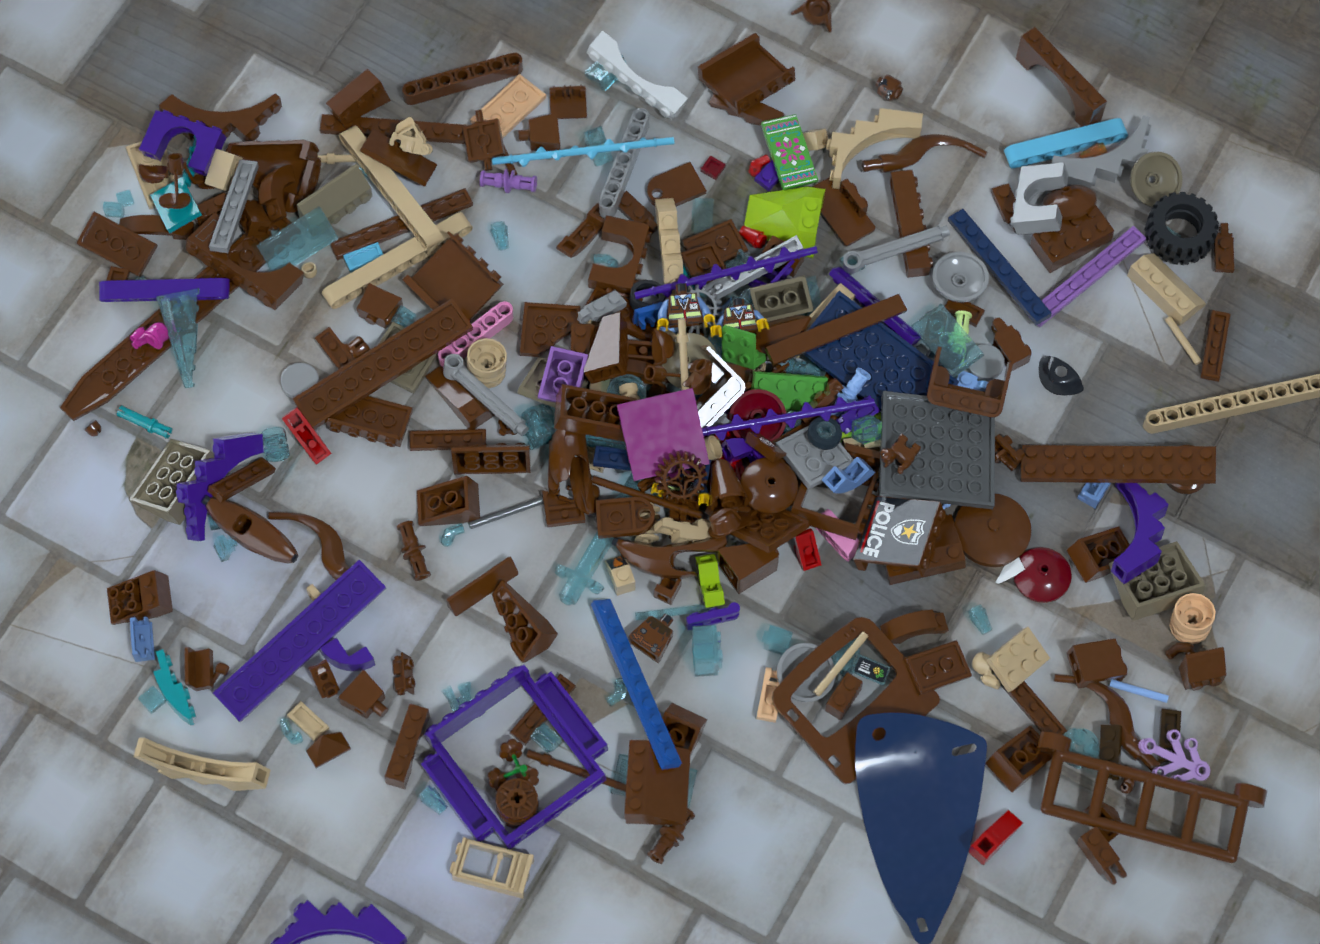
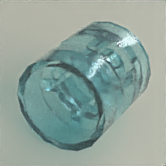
(275, 444)

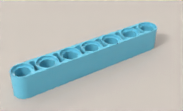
(1065, 143)

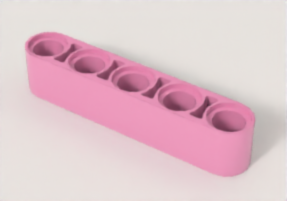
(480, 327)

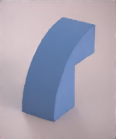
(846, 480)

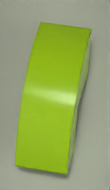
(709, 580)

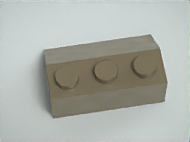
(782, 298)

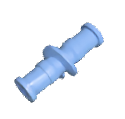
(853, 387)

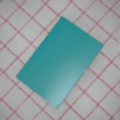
(176, 218)

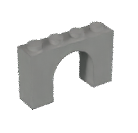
(1032, 181)

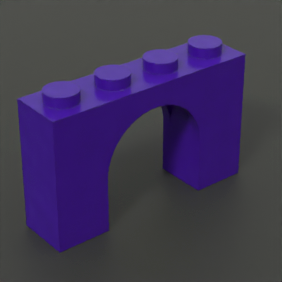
(166, 126)

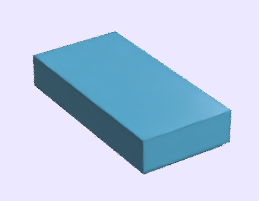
(362, 256)

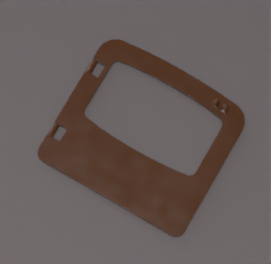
(897, 697)

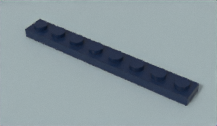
(999, 267)

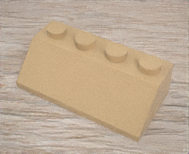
(1165, 288)

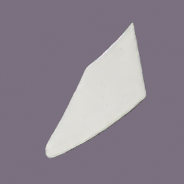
(1010, 570)

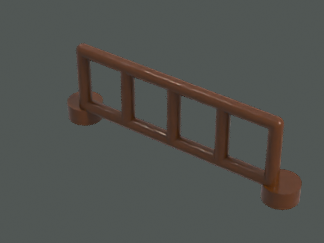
(1243, 797)

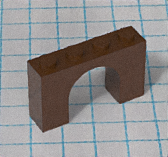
(632, 235)

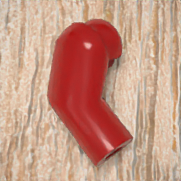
(756, 165)

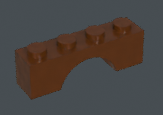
(406, 745)

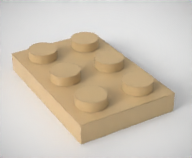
(1018, 659)

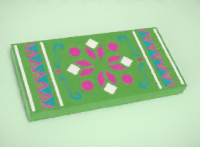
(789, 152)

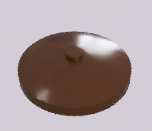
(995, 534)

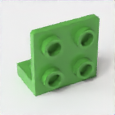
(740, 348)

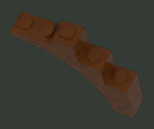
(242, 123)

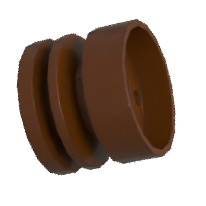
(514, 813)

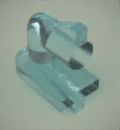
(464, 689)

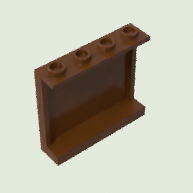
(745, 74)

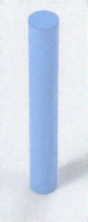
(1139, 691)

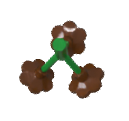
(511, 751)

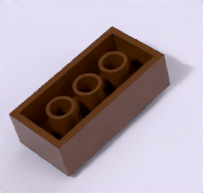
(1073, 240)
(589, 412)

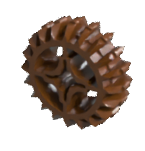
(673, 477)

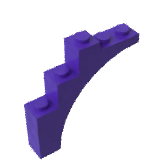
(227, 454)
(1142, 551)
(340, 921)

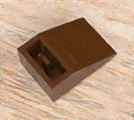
(140, 598)

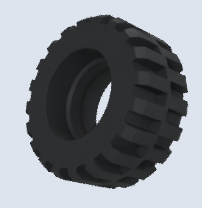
(1189, 209)

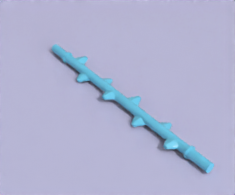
(591, 151)

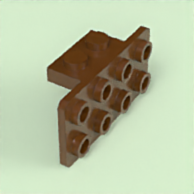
(845, 211)

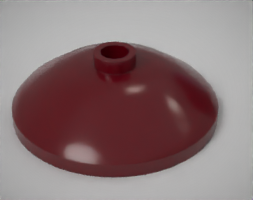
(754, 402)
(1041, 585)

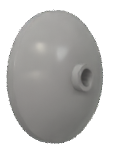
(960, 268)
(791, 659)

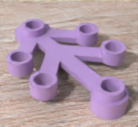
(1178, 759)

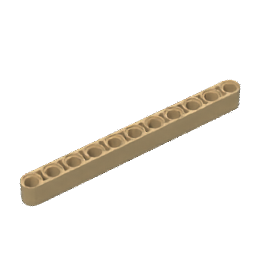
(1232, 400)

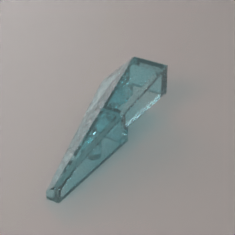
(180, 318)

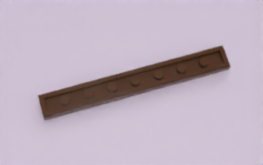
(395, 226)
(835, 329)

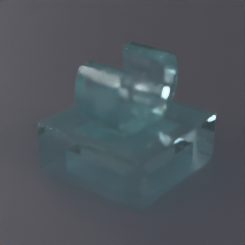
(224, 547)

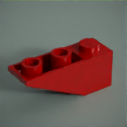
(995, 837)

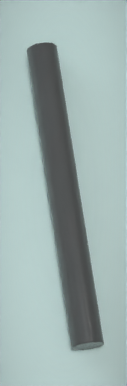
(506, 512)

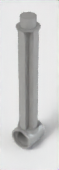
(894, 248)
(455, 370)

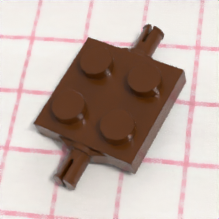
(483, 140)

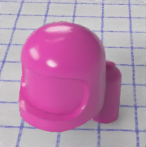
(154, 335)

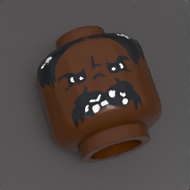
(889, 87)

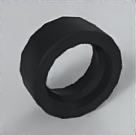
(642, 285)

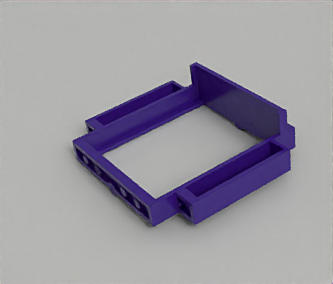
(563, 716)

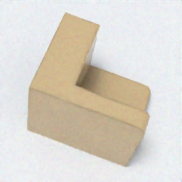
(815, 139)

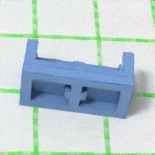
(1093, 493)
(142, 639)

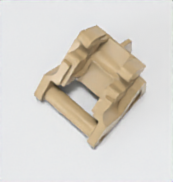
(411, 138)

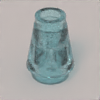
(500, 235)
(980, 619)
(432, 799)

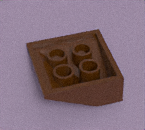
(781, 330)

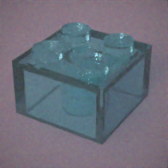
(706, 650)

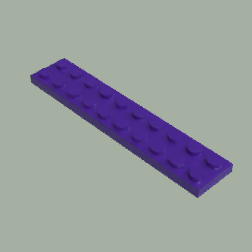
(299, 641)

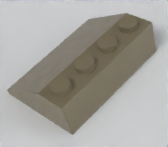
(159, 486)
(1161, 584)

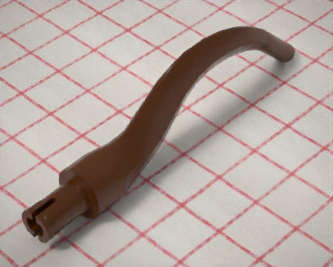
(914, 152)
(332, 547)
(1119, 715)

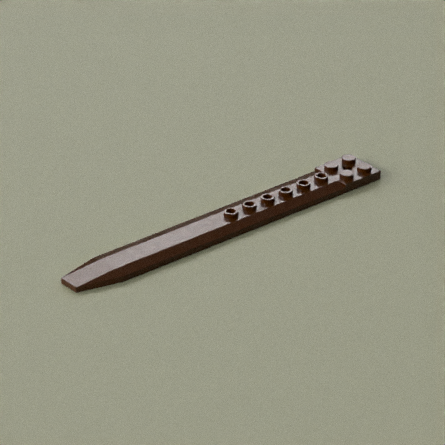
(127, 363)

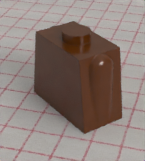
(378, 306)

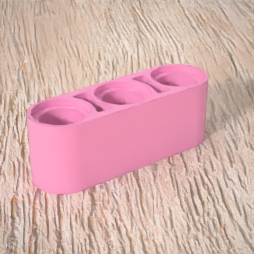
(844, 546)

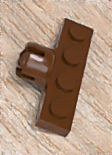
(341, 353)

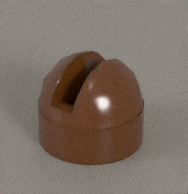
(94, 428)

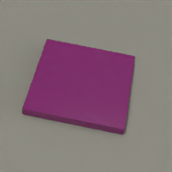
(661, 427)

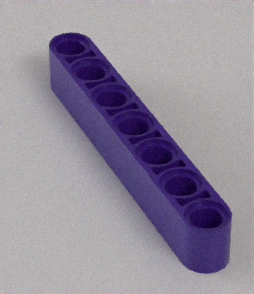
(148, 289)

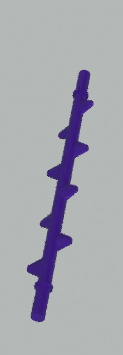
(734, 272)
(789, 418)

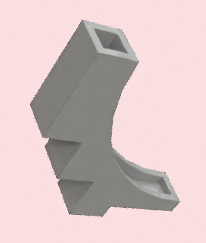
(1110, 164)

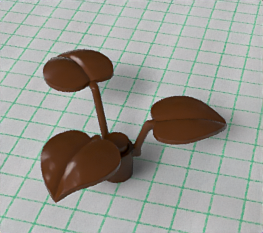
(176, 166)
(663, 348)

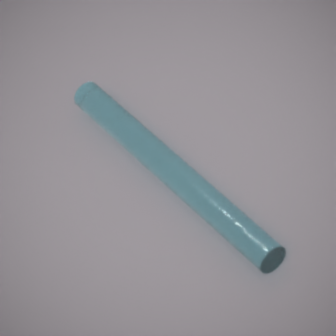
(672, 611)

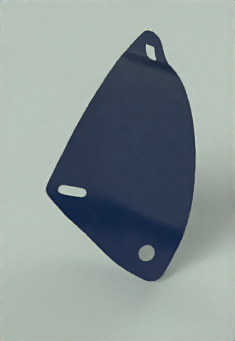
(919, 809)

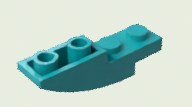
(173, 691)

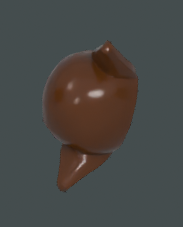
(816, 12)

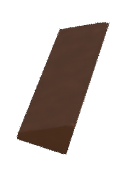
(481, 586)

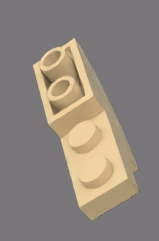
(683, 531)

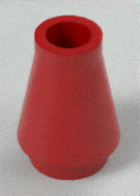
(753, 236)

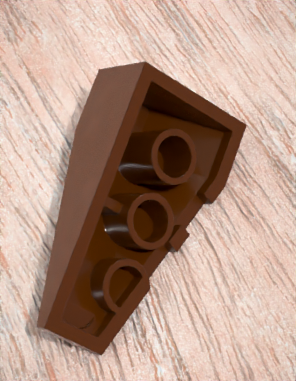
(459, 399)
(527, 627)

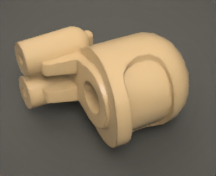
(982, 667)

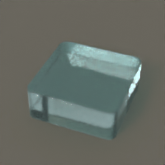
(126, 198)

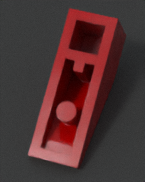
(306, 435)

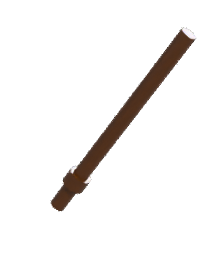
(682, 509)
(547, 760)

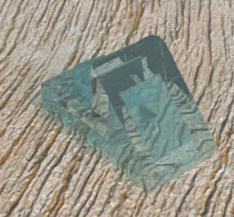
(594, 138)

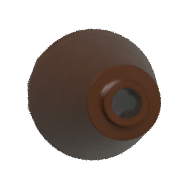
(725, 487)

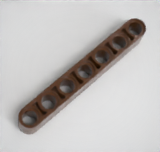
(454, 76)

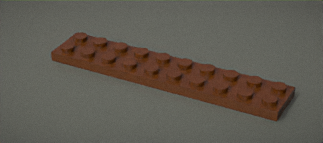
(383, 364)
(1119, 464)

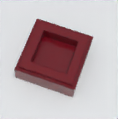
(713, 167)

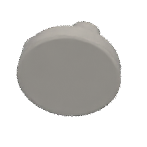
(989, 365)
(298, 378)

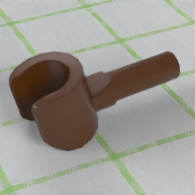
(221, 668)

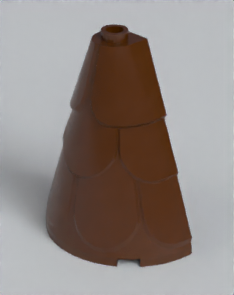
(277, 153)

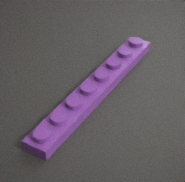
(1093, 271)

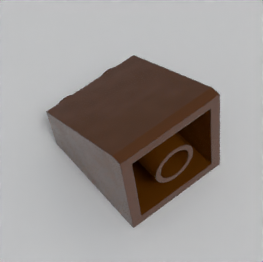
(746, 565)

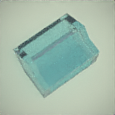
(546, 738)

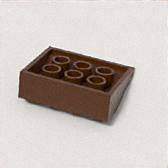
(491, 458)
(946, 557)
(653, 793)

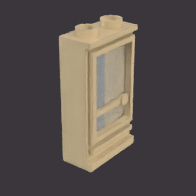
(491, 867)

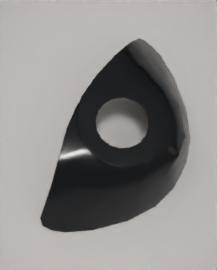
(1066, 385)

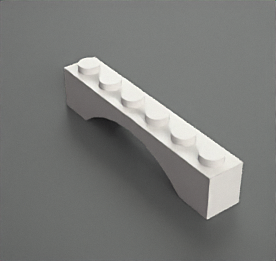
(665, 99)

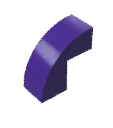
(737, 448)
(337, 656)

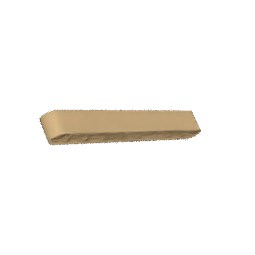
(392, 190)
(391, 263)

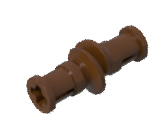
(413, 550)
(668, 839)

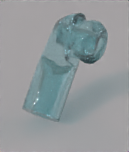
(605, 259)
(450, 533)
(619, 692)
(288, 732)

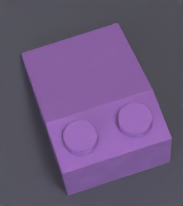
(561, 368)

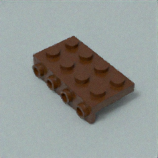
(374, 420)

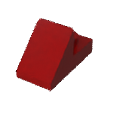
(807, 550)

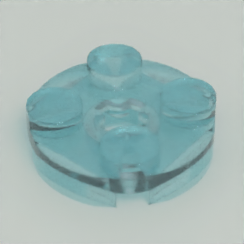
(1087, 739)

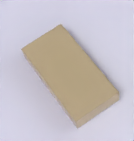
(308, 721)

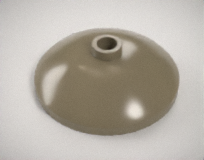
(1165, 175)
(694, 353)

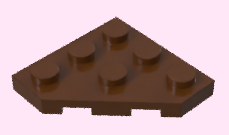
(545, 326)

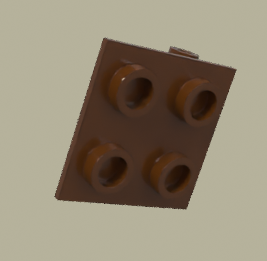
(568, 102)

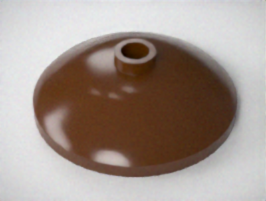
(1072, 200)
(769, 497)

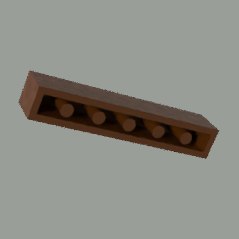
(909, 220)

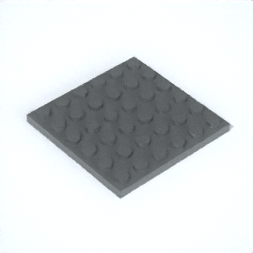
(954, 454)

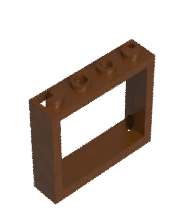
(833, 524)

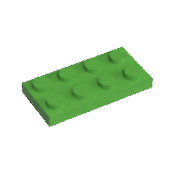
(790, 388)

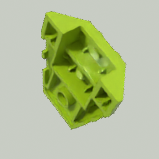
(787, 214)

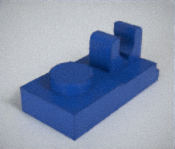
(646, 315)

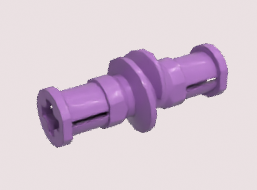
(508, 181)

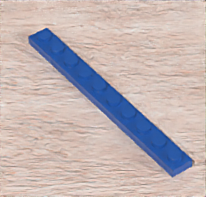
(636, 684)

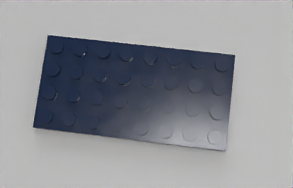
(878, 350)

